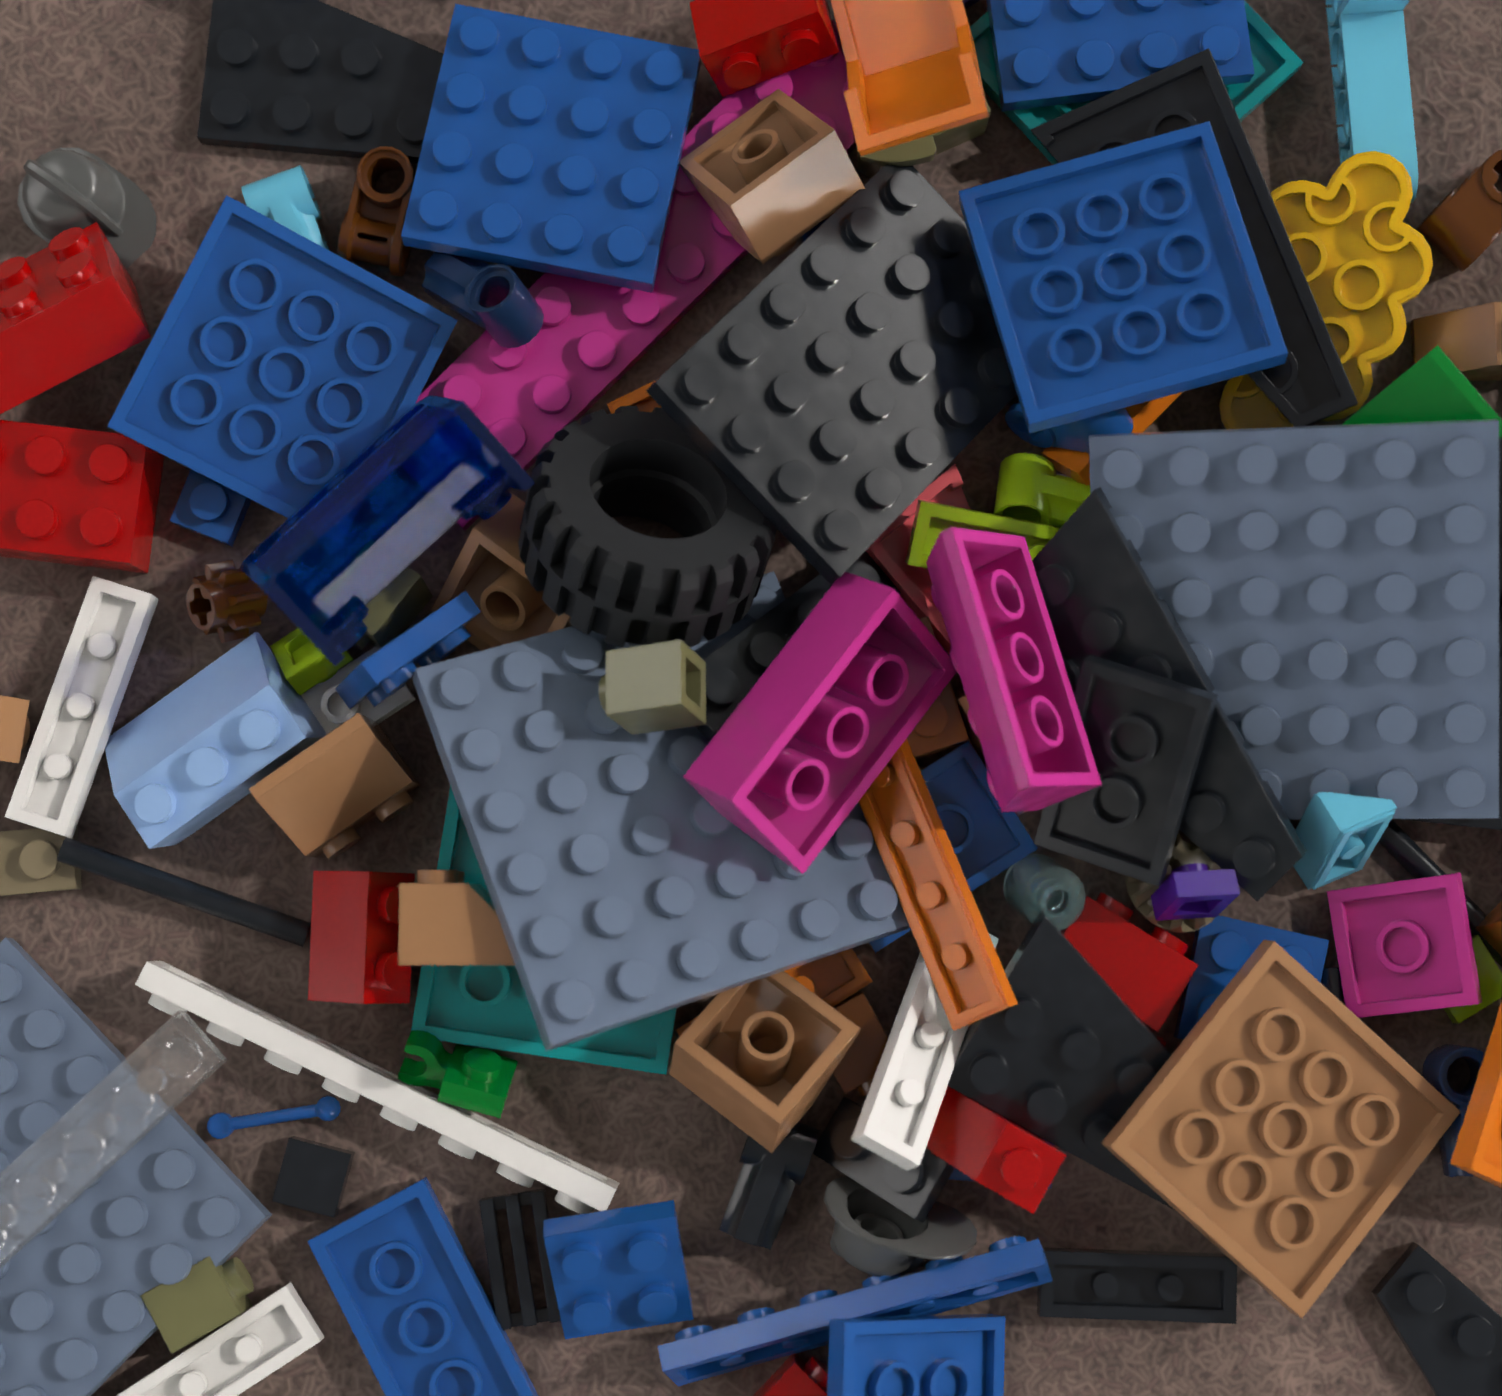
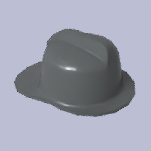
(78, 189)
(886, 1240)

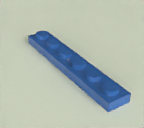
(769, 1335)

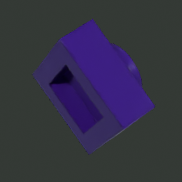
(1194, 892)

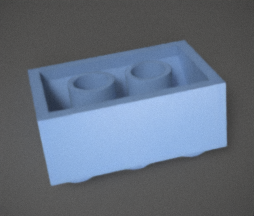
(208, 743)

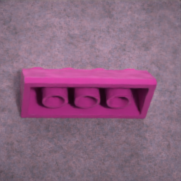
(1010, 669)
(823, 720)

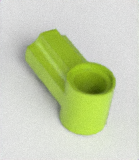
(1034, 491)

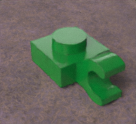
(466, 1078)

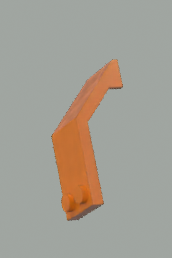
(908, 69)

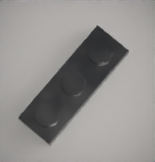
(1139, 1286)

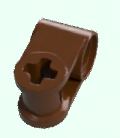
(1468, 216)
(376, 220)

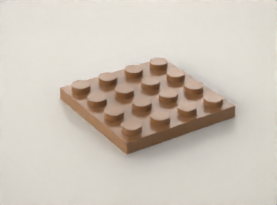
(1281, 1128)

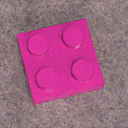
(1404, 946)

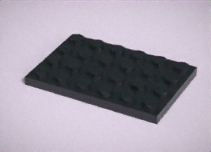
(848, 371)

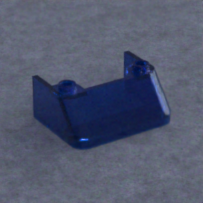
(380, 518)

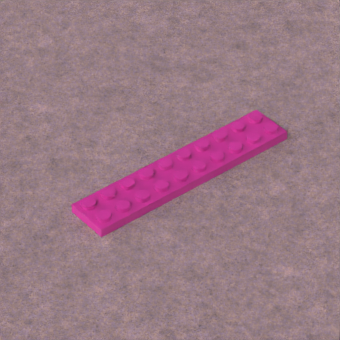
(601, 329)

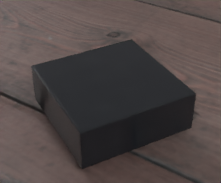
(313, 1176)

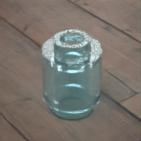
(1047, 885)

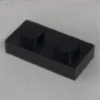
(909, 1190)

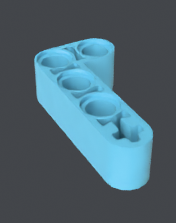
(1372, 80)

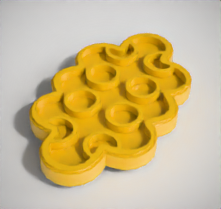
(1358, 268)

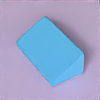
(1339, 835)

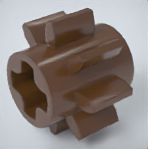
(225, 602)

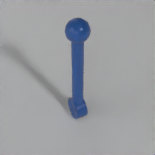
(223, 1124)

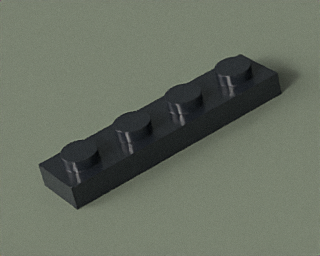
(744, 658)

